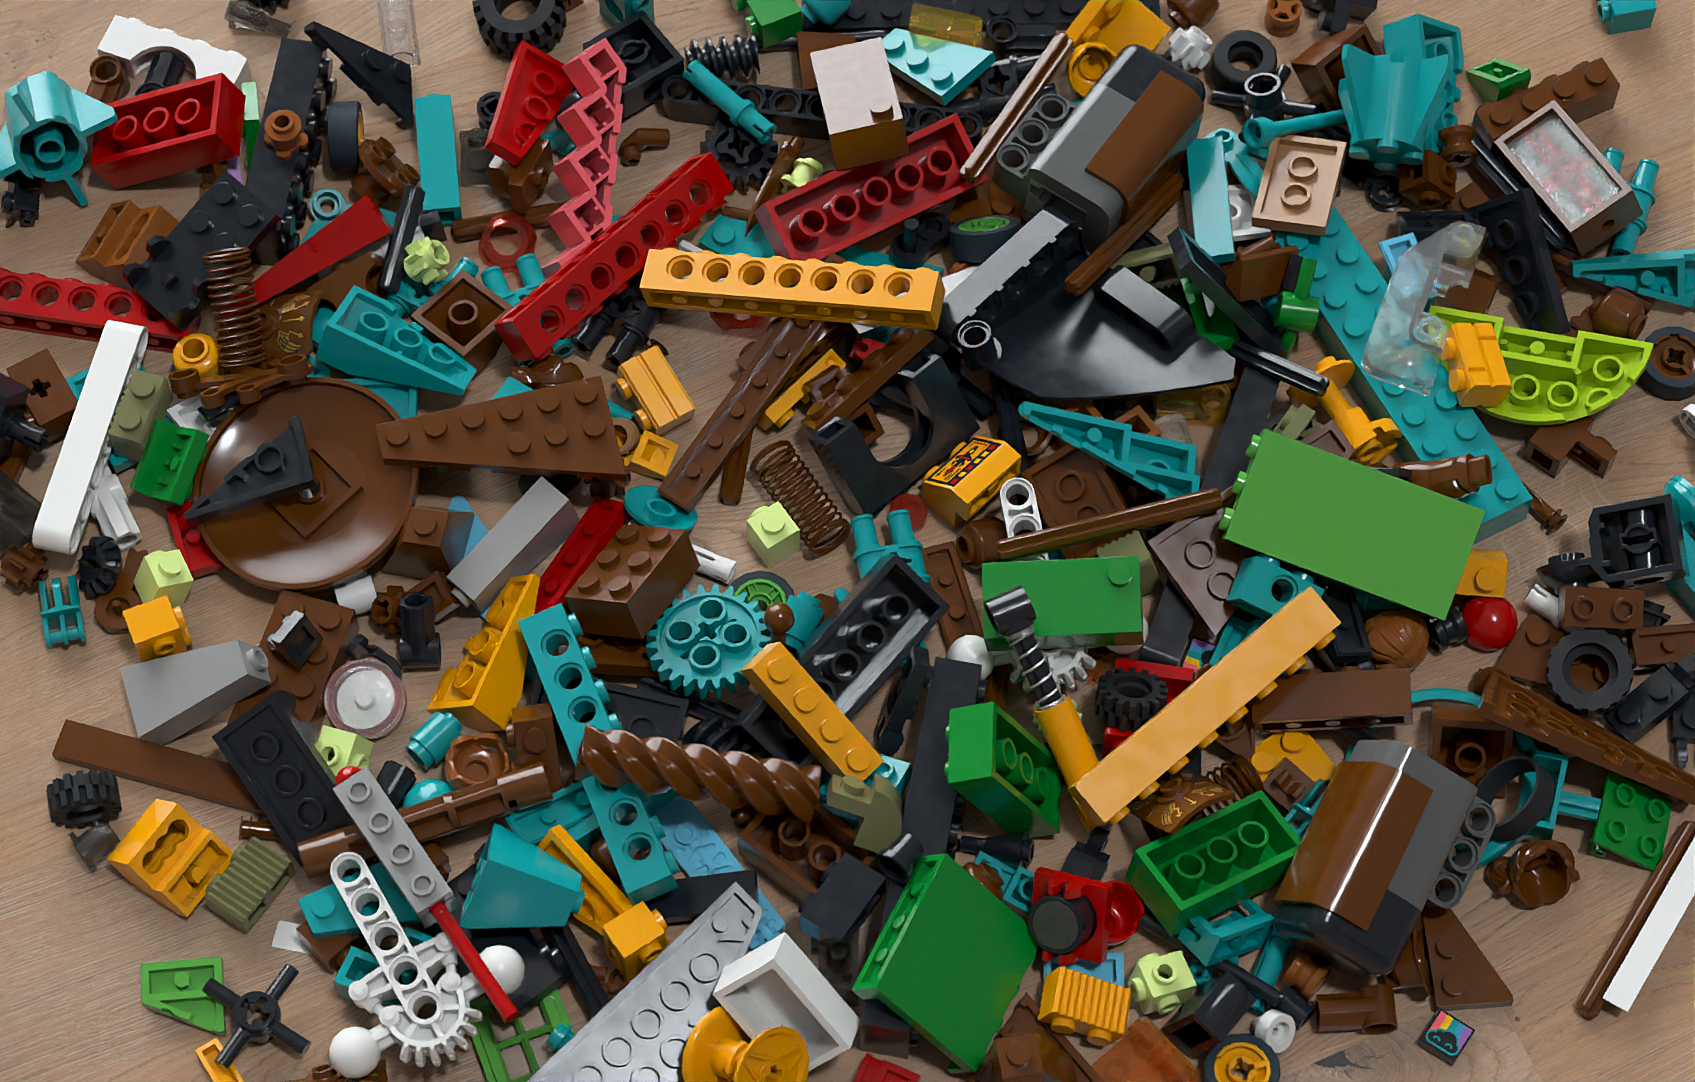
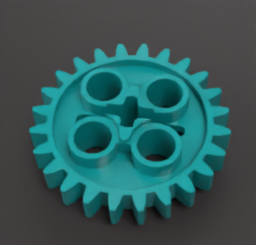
(707, 640)

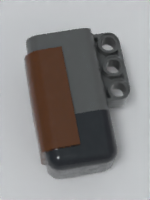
(1108, 151)
(1377, 857)

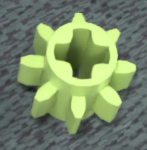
(426, 260)

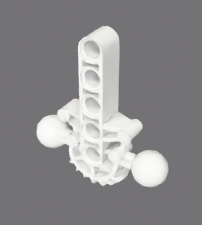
(1065, 661)
(358, 1050)

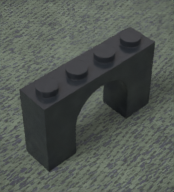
(940, 425)

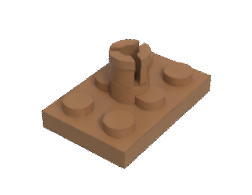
(1299, 184)

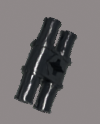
(1009, 73)
(623, 317)

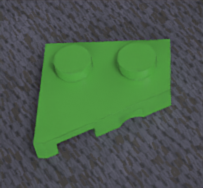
(178, 992)

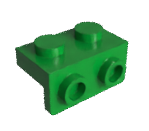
(169, 462)

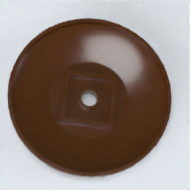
(318, 539)

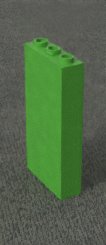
(1351, 524)

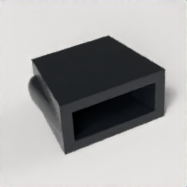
(1209, 1014)

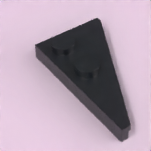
(375, 72)
(268, 474)

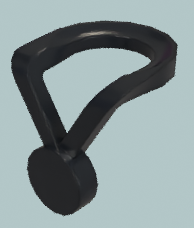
(359, 646)

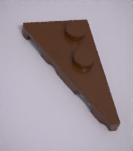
(1457, 967)

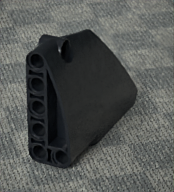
(1065, 347)

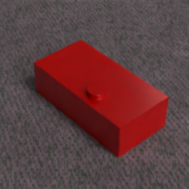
(170, 131)

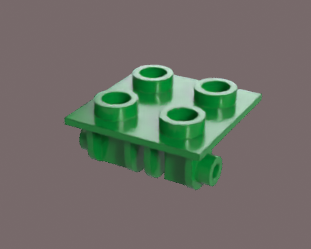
(1631, 822)

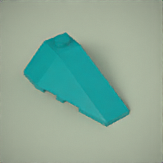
(1424, 39)
(377, 344)

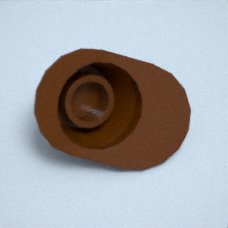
(1411, 968)

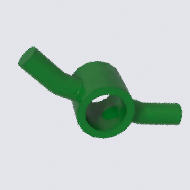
(1297, 310)

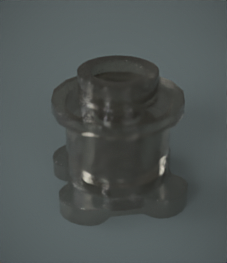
(95, 843)

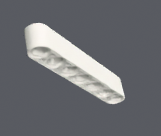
(87, 440)

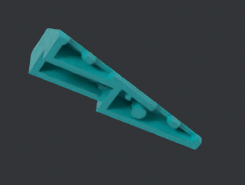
(1653, 274)
(1150, 460)

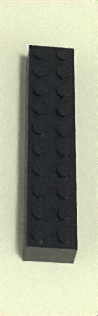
(931, 816)

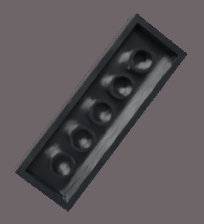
(303, 85)
(851, 652)

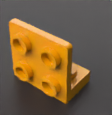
(1118, 25)

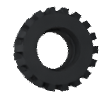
(506, 34)

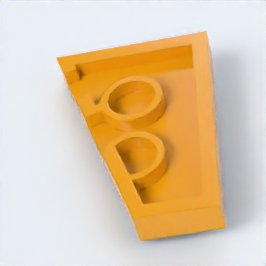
(602, 897)

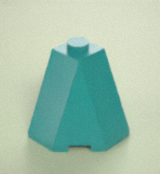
(520, 886)

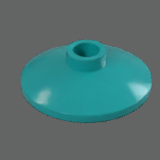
(654, 511)

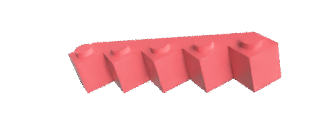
(593, 165)

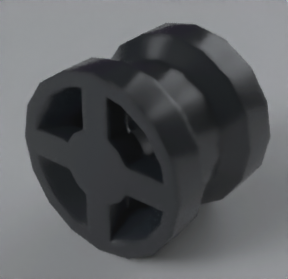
(1447, 631)

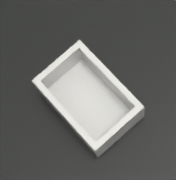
(784, 988)

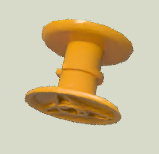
(724, 1053)

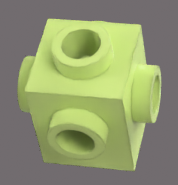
(343, 749)
(1161, 982)

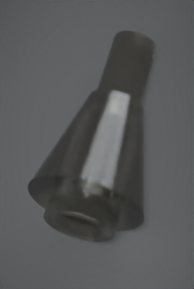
(249, 17)

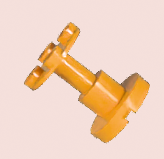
(1371, 440)

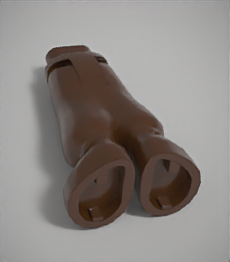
(1450, 476)

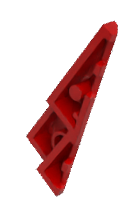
(341, 237)

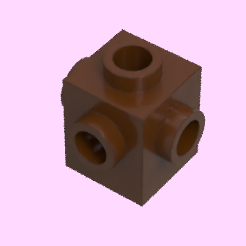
(1428, 182)

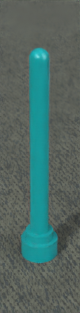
(1262, 131)

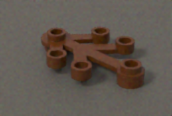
(245, 380)

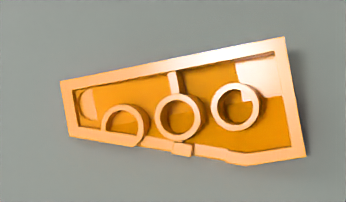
(494, 667)

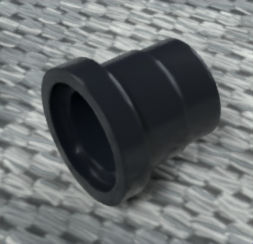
(900, 858)

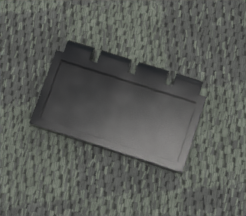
(1211, 279)

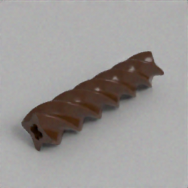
(698, 772)

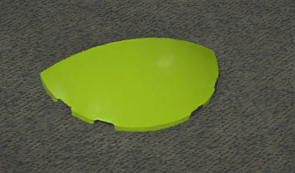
(1557, 374)

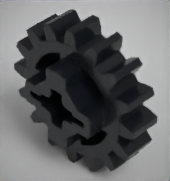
(756, 156)

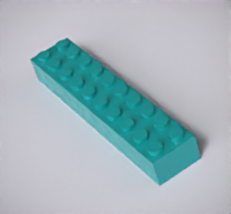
(1431, 425)

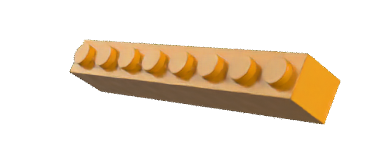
(1204, 706)

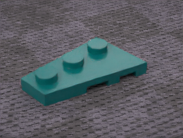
(331, 917)

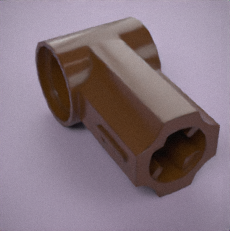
(111, 89)
(1368, 1009)

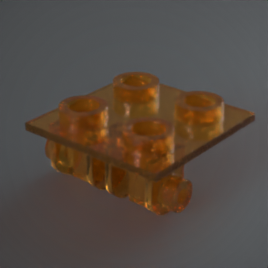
(1145, 1057)

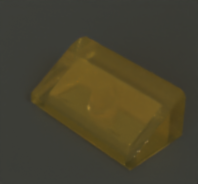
(945, 24)

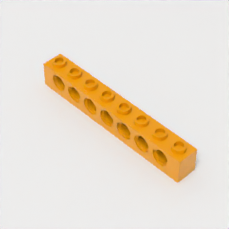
(700, 291)

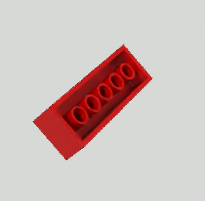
(869, 198)

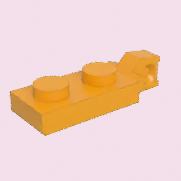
(780, 411)

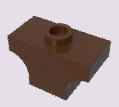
(524, 180)
(361, 272)

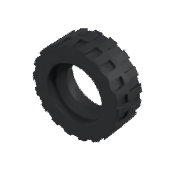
(1594, 643)

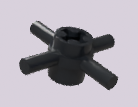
(1265, 98)
(258, 1031)

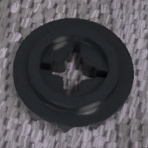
(100, 580)

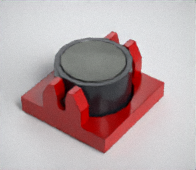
(1068, 913)

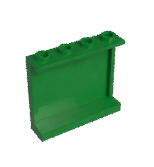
(949, 960)

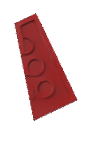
(527, 102)

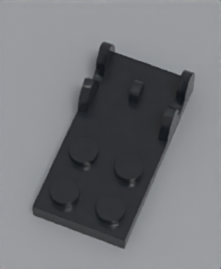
(174, 272)
(284, 770)
(543, 966)

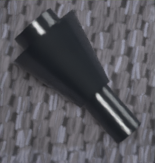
(1010, 849)

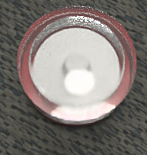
(365, 699)

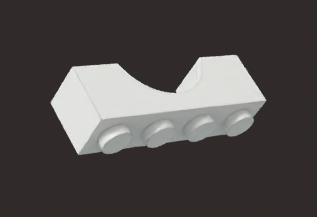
(137, 44)

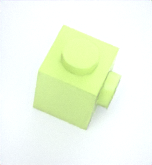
(773, 534)
(163, 575)

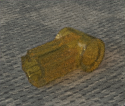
(1193, 404)

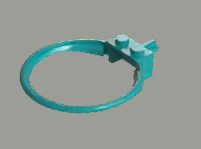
(1555, 764)

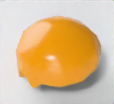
(1087, 65)

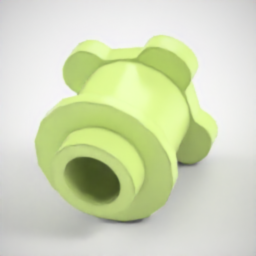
(804, 172)

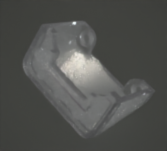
(1404, 339)

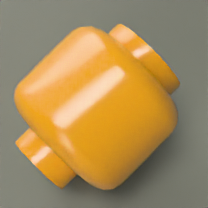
(198, 352)

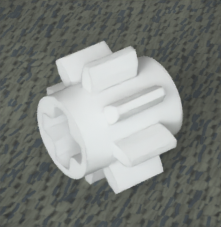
(1191, 47)

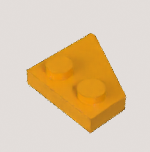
(1298, 748)

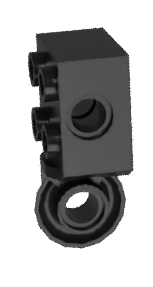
(646, 56)
(1628, 546)

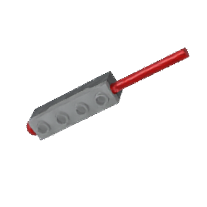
(412, 871)

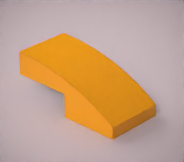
(651, 455)

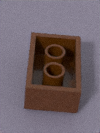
(632, 581)
(799, 851)

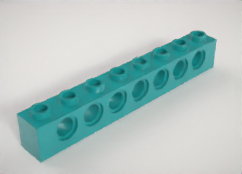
(543, 635)

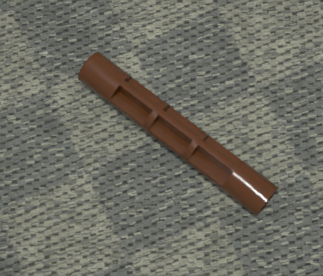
(437, 816)

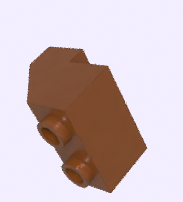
(123, 239)

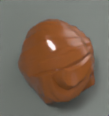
(1398, 638)
(471, 763)

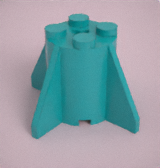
(1391, 105)
(49, 129)

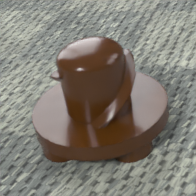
(383, 172)

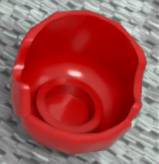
(1489, 622)
(1125, 912)

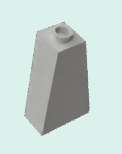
(514, 545)
(191, 687)

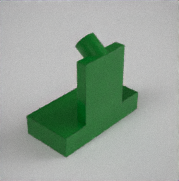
(1209, 318)

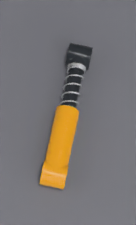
(1013, 618)

